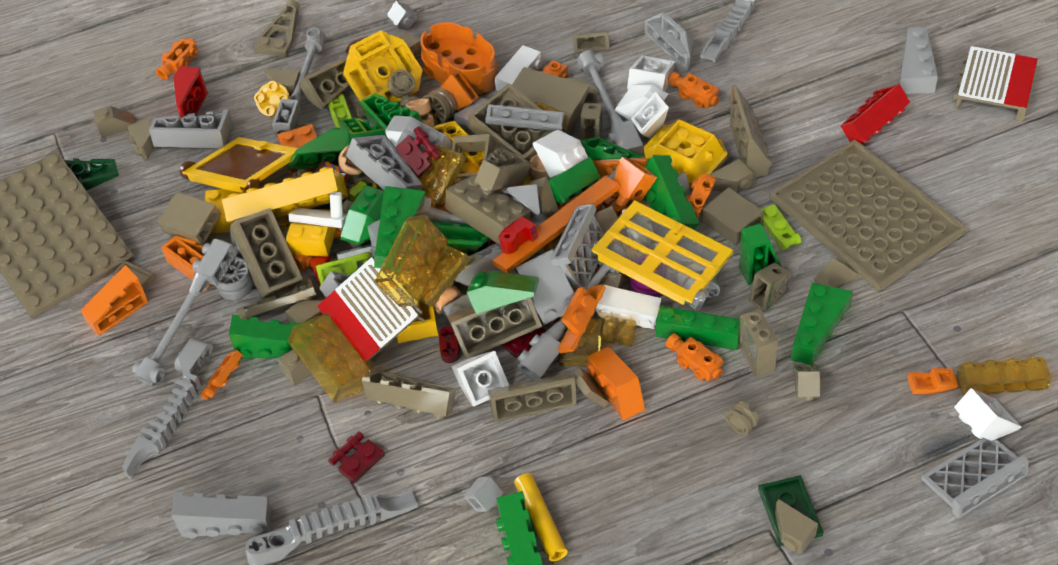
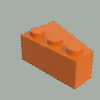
(182, 254)
(114, 301)
(617, 382)

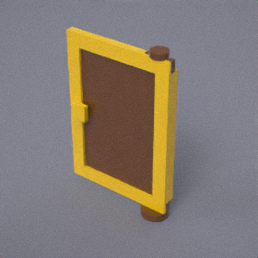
(238, 164)

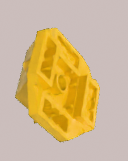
(378, 53)
(690, 148)

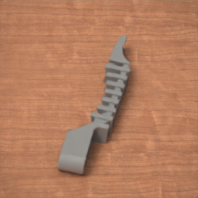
(728, 30)
(190, 363)
(262, 548)

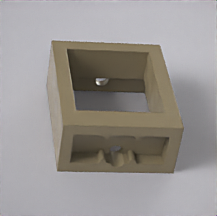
(469, 144)

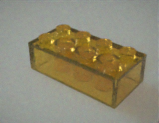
(411, 261)
(329, 357)

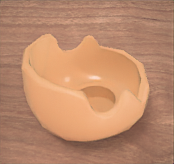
(346, 164)
(449, 295)

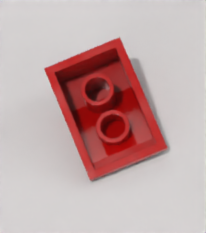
(189, 90)

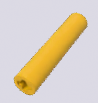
(541, 517)

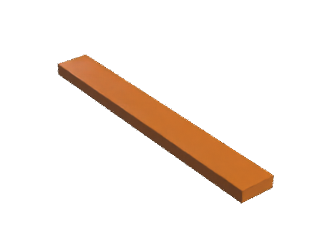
(556, 224)

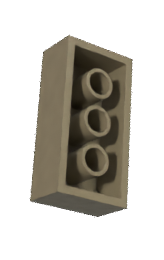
(483, 209)
(266, 252)
(494, 327)

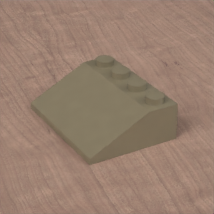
(554, 91)
(748, 135)
(514, 139)

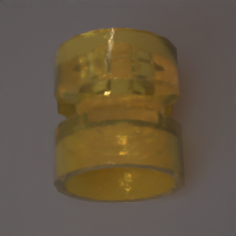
(625, 334)

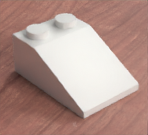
(651, 71)

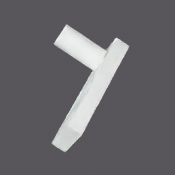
(335, 218)

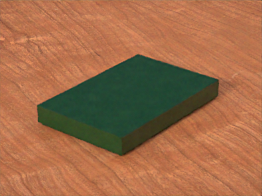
(793, 493)

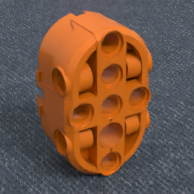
(454, 48)

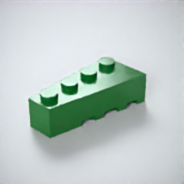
(381, 111)
(603, 150)
(666, 193)
(396, 207)
(819, 318)
(260, 338)
(517, 529)

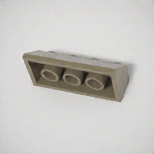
(532, 397)

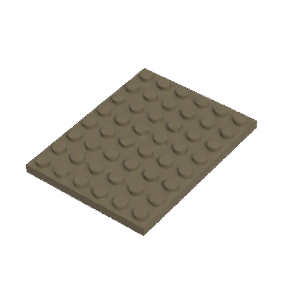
(867, 214)
(53, 236)

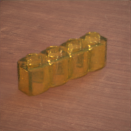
(1005, 376)

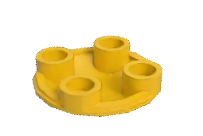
(269, 97)

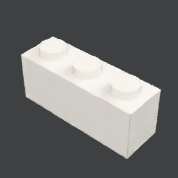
(524, 57)
(630, 306)

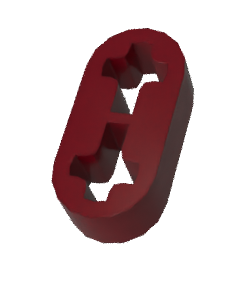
(445, 345)

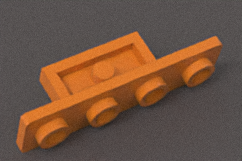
(578, 315)

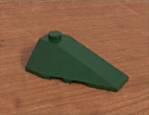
(93, 172)

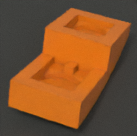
(934, 382)

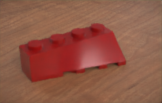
(875, 113)

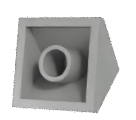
(526, 196)

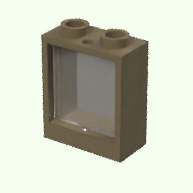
(758, 342)

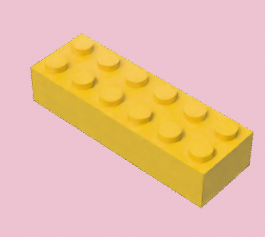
(283, 198)

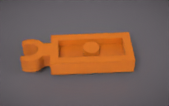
(221, 375)

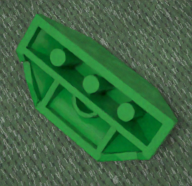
(361, 214)
(462, 236)

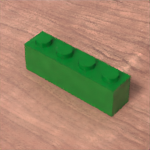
(702, 327)

